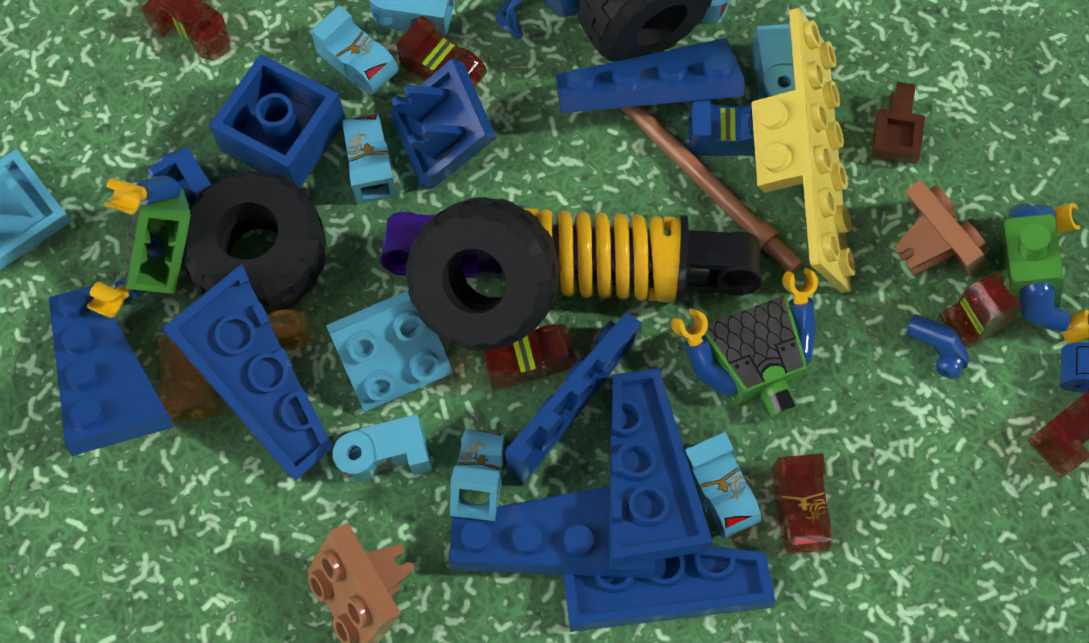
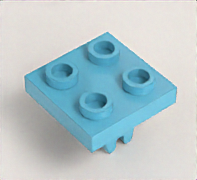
(26, 209)
(388, 351)

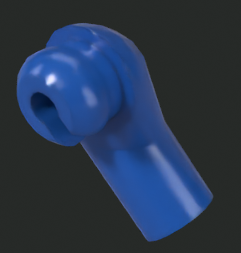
(946, 343)

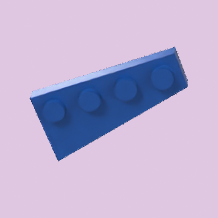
(663, 77)
(242, 360)
(99, 378)
(570, 399)
(650, 480)
(543, 537)
(682, 588)

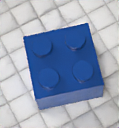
(278, 121)

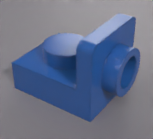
(185, 170)

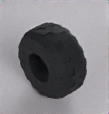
(638, 27)
(250, 203)
(452, 305)

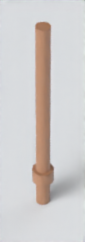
(715, 189)

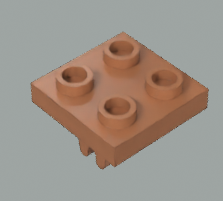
(938, 235)
(358, 585)

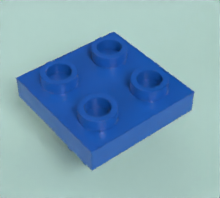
(441, 123)

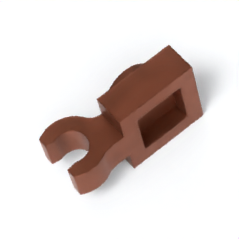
(897, 130)

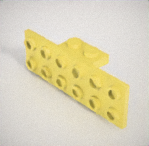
(800, 145)

